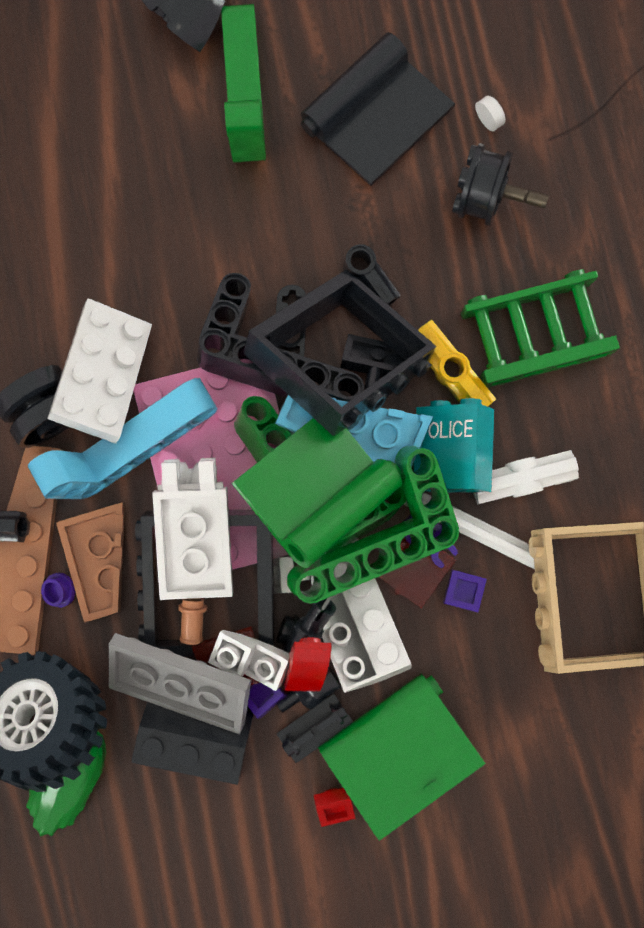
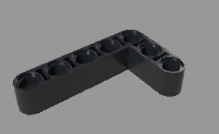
(232, 347)

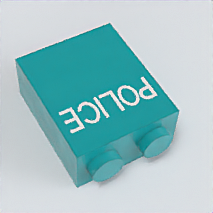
(461, 442)

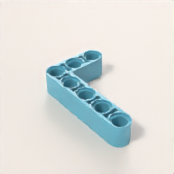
(87, 473)

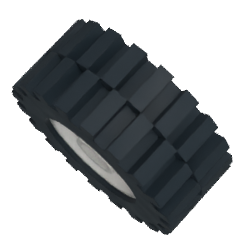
(63, 722)

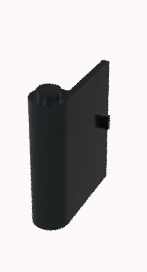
(376, 110)

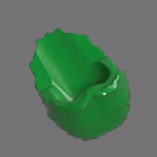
(60, 806)

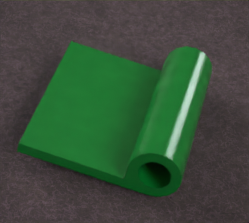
(316, 489)
(401, 755)

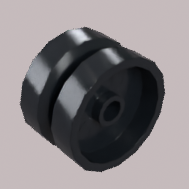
(28, 405)

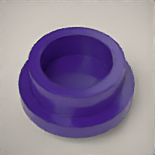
(58, 590)

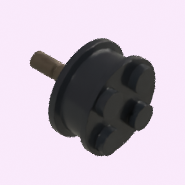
(487, 183)

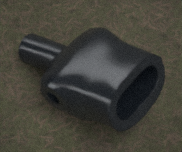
(311, 698)

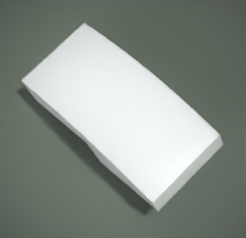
(250, 657)

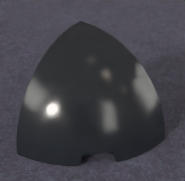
(189, 19)

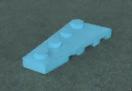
(378, 432)

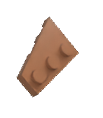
(95, 559)

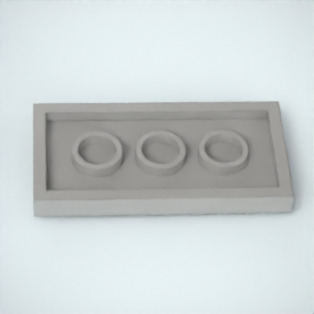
(178, 683)

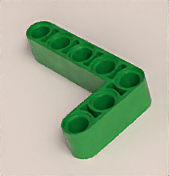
(243, 83)
(259, 433)
(388, 541)

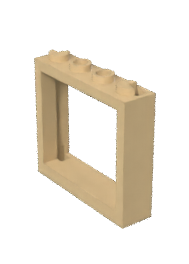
(545, 587)

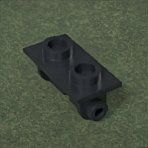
(314, 728)

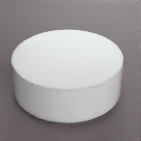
(490, 113)

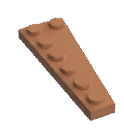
(26, 563)

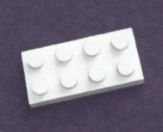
(100, 371)

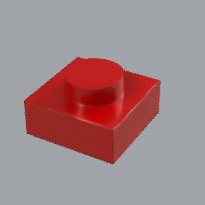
(334, 807)

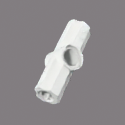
(530, 476)

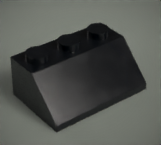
(190, 745)

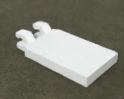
(192, 534)

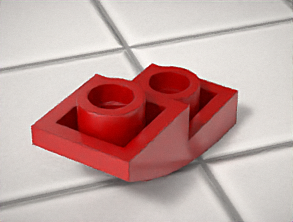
(307, 665)

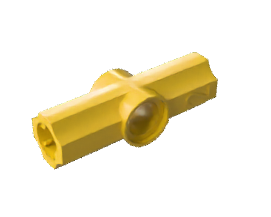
(467, 383)

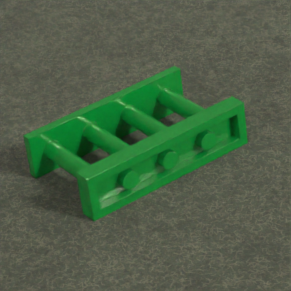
(530, 361)

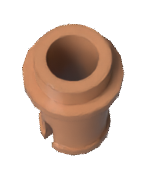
(192, 620)

